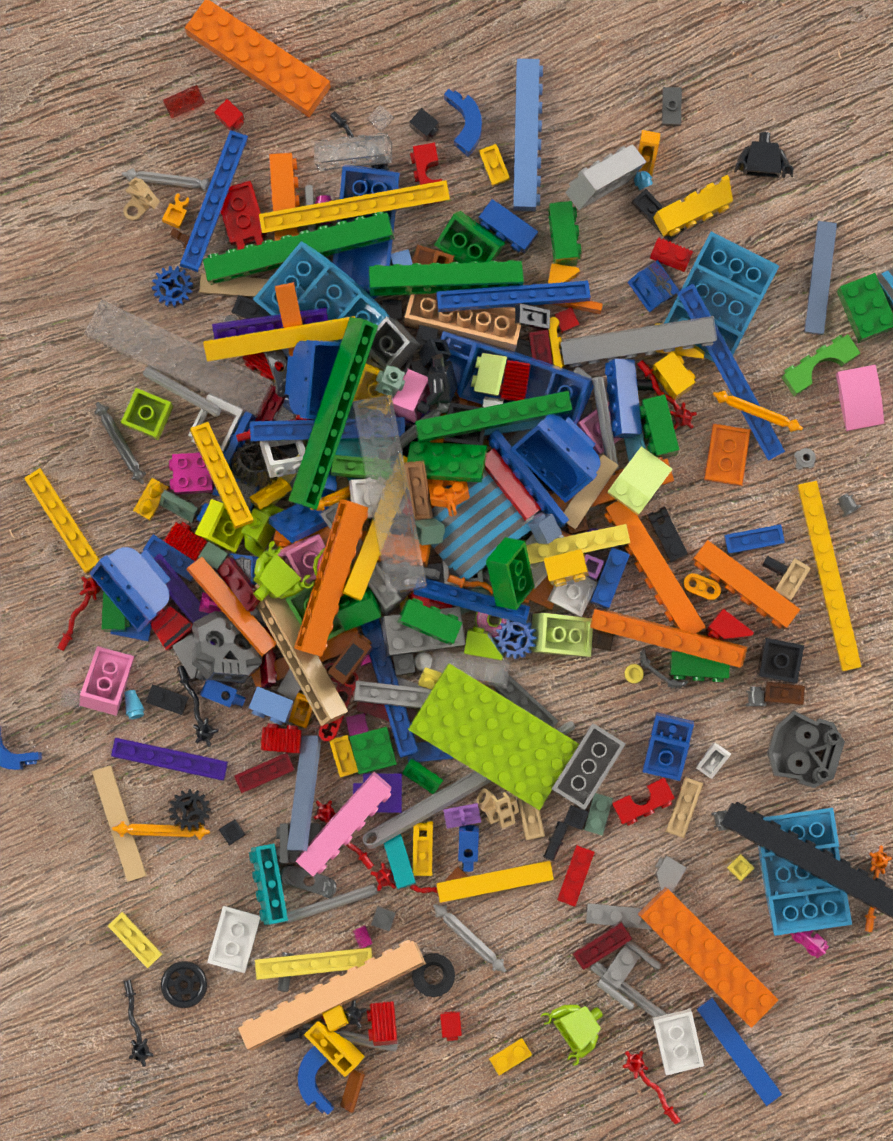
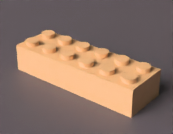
(489, 325)

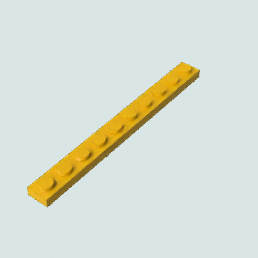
(354, 206)
(829, 576)

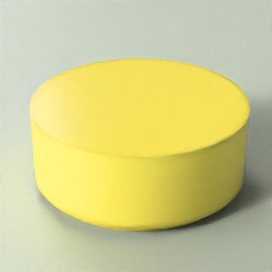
(634, 673)

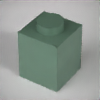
(429, 531)
(213, 555)

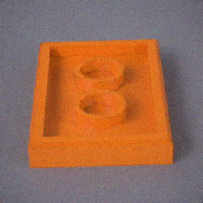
(727, 454)

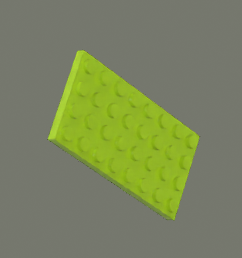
(493, 736)

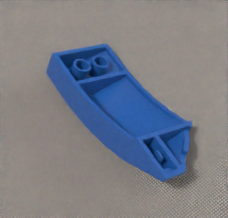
(358, 182)
(542, 381)

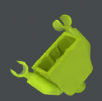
(260, 531)
(276, 576)
(577, 1027)

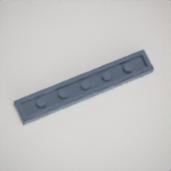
(820, 278)
(304, 793)

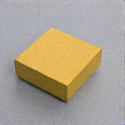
(335, 1018)

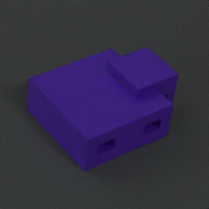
(394, 802)

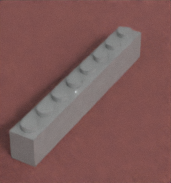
(639, 340)

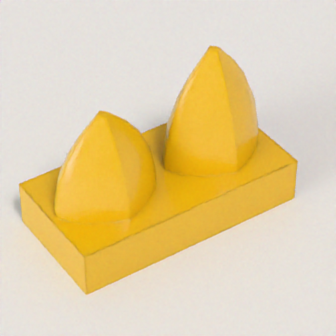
(150, 499)

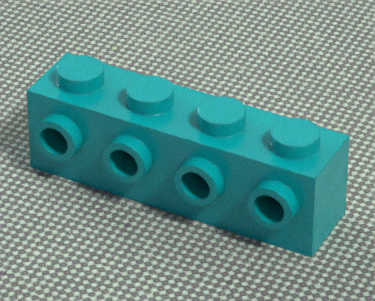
(269, 884)

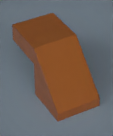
(427, 256)

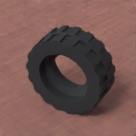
(448, 976)

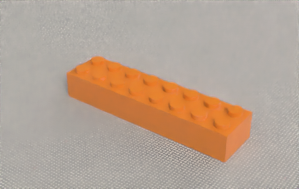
(257, 57)
(708, 957)

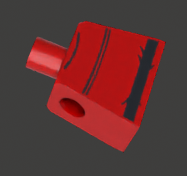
(171, 627)

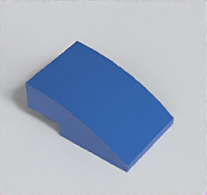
(668, 746)

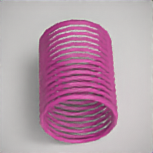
(365, 936)

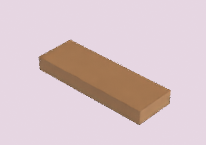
(418, 489)

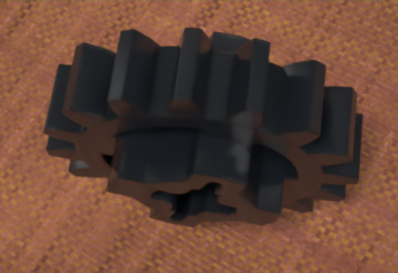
(197, 813)

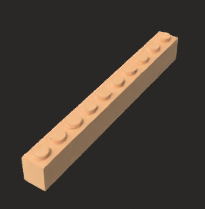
(336, 992)

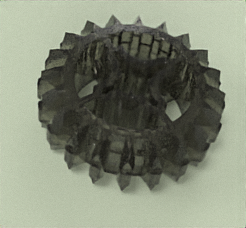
(250, 466)

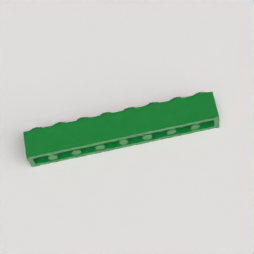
(443, 277)
(493, 416)

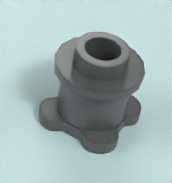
(847, 504)
(755, 697)
(718, 817)

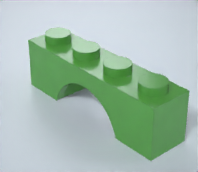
(840, 352)

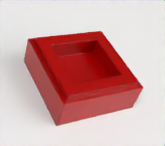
(567, 320)

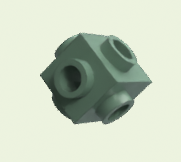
(390, 381)

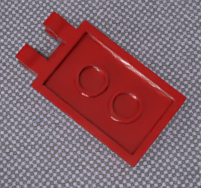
(242, 215)

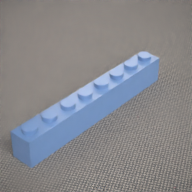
(526, 135)

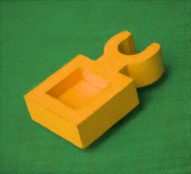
(175, 213)

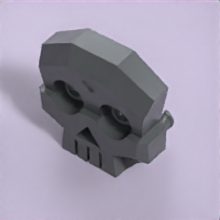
(209, 658)
(789, 745)

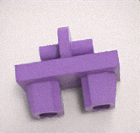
(462, 815)

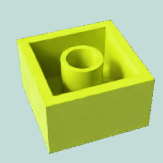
(218, 527)

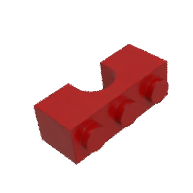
(424, 157)
(659, 795)

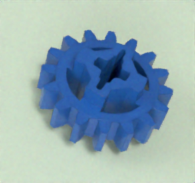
(164, 283)
(519, 645)

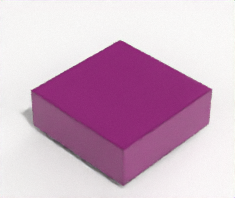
(357, 724)

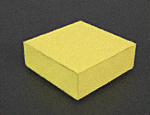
(740, 867)

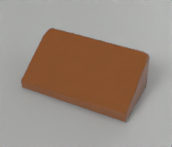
(352, 1090)

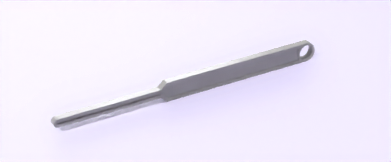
(434, 804)

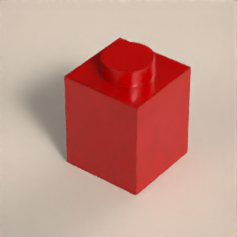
(229, 115)
(451, 1025)

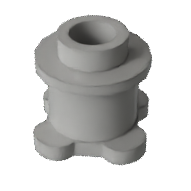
(801, 463)

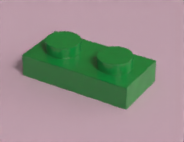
(422, 776)

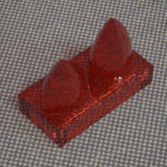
(184, 101)

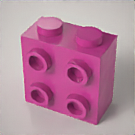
(190, 474)

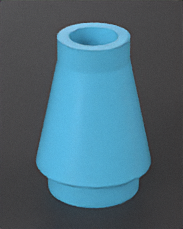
(134, 708)

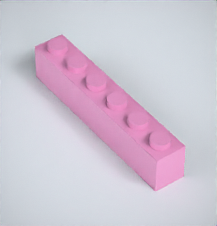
(343, 824)

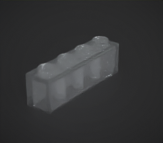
(353, 151)
(485, 670)

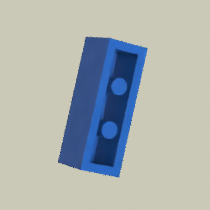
(508, 226)
(609, 578)

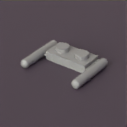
(621, 968)

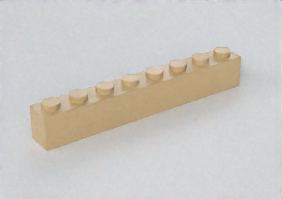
(305, 666)

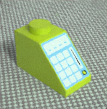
(482, 644)

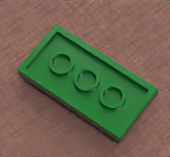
(450, 460)

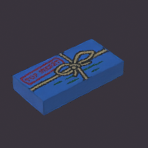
(661, 280)

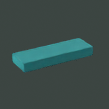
(399, 862)

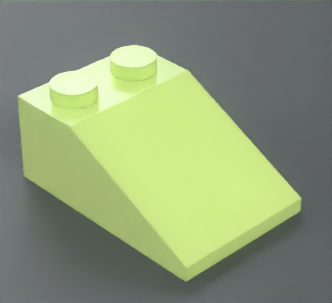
(489, 374)
(639, 480)
(562, 634)

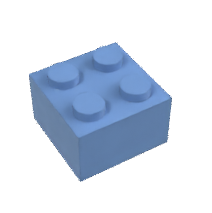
(272, 705)

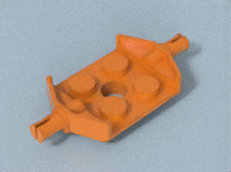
(448, 497)

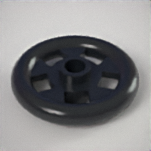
(167, 982)

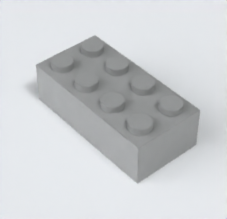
(605, 176)
(404, 640)
(588, 766)

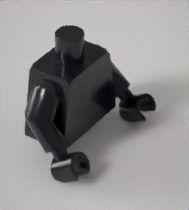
(764, 159)
(441, 383)

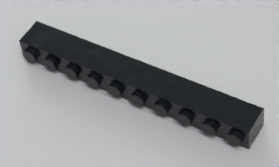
(808, 858)

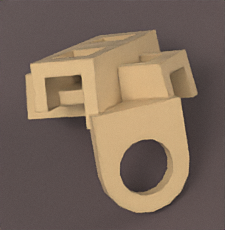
(141, 198)
(492, 805)

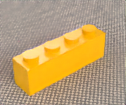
(694, 208)

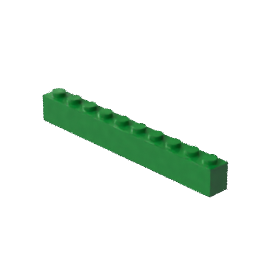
(272, 253)
(333, 413)

